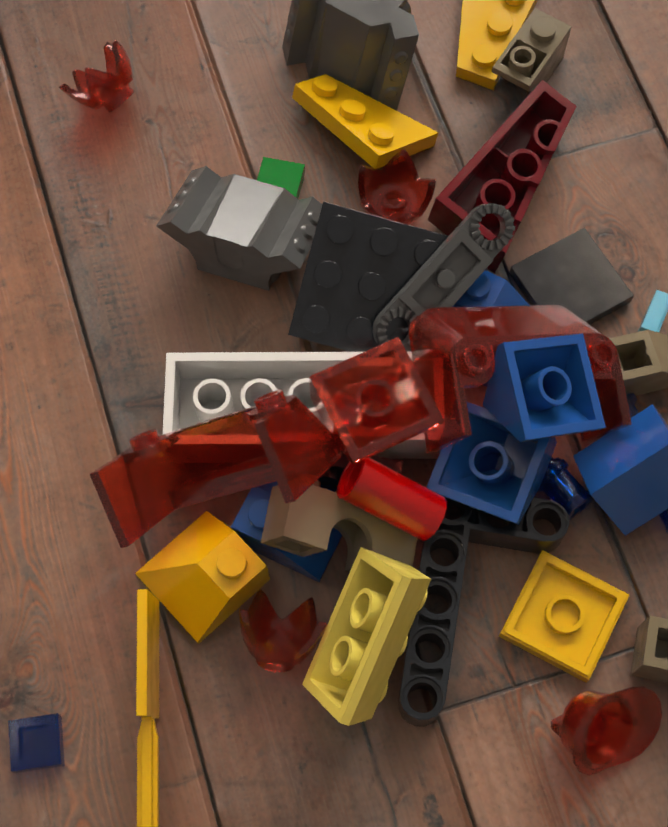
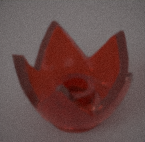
(104, 88)
(395, 181)
(276, 641)

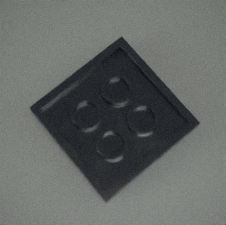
(354, 273)

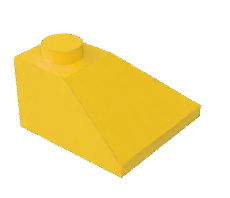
(204, 575)

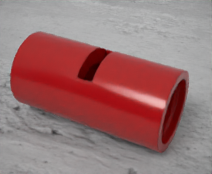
(392, 498)

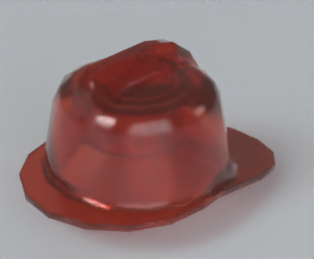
(608, 727)

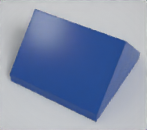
(544, 388)
(629, 470)

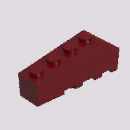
(507, 166)

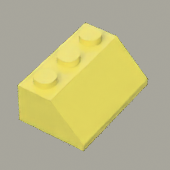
(365, 636)

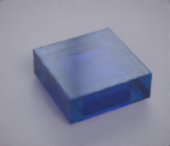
(36, 743)

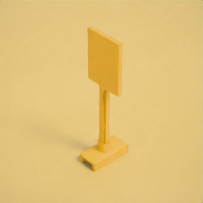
(147, 708)

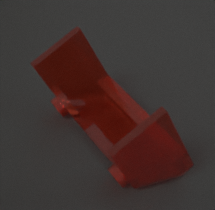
(457, 351)
(214, 459)

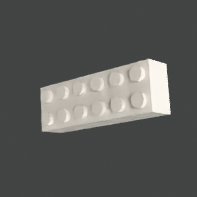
(222, 383)

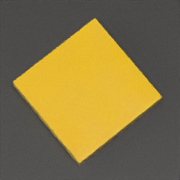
(564, 616)

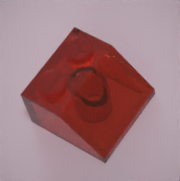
(374, 401)

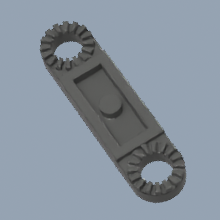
(448, 270)

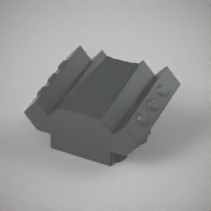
(354, 42)
(241, 226)

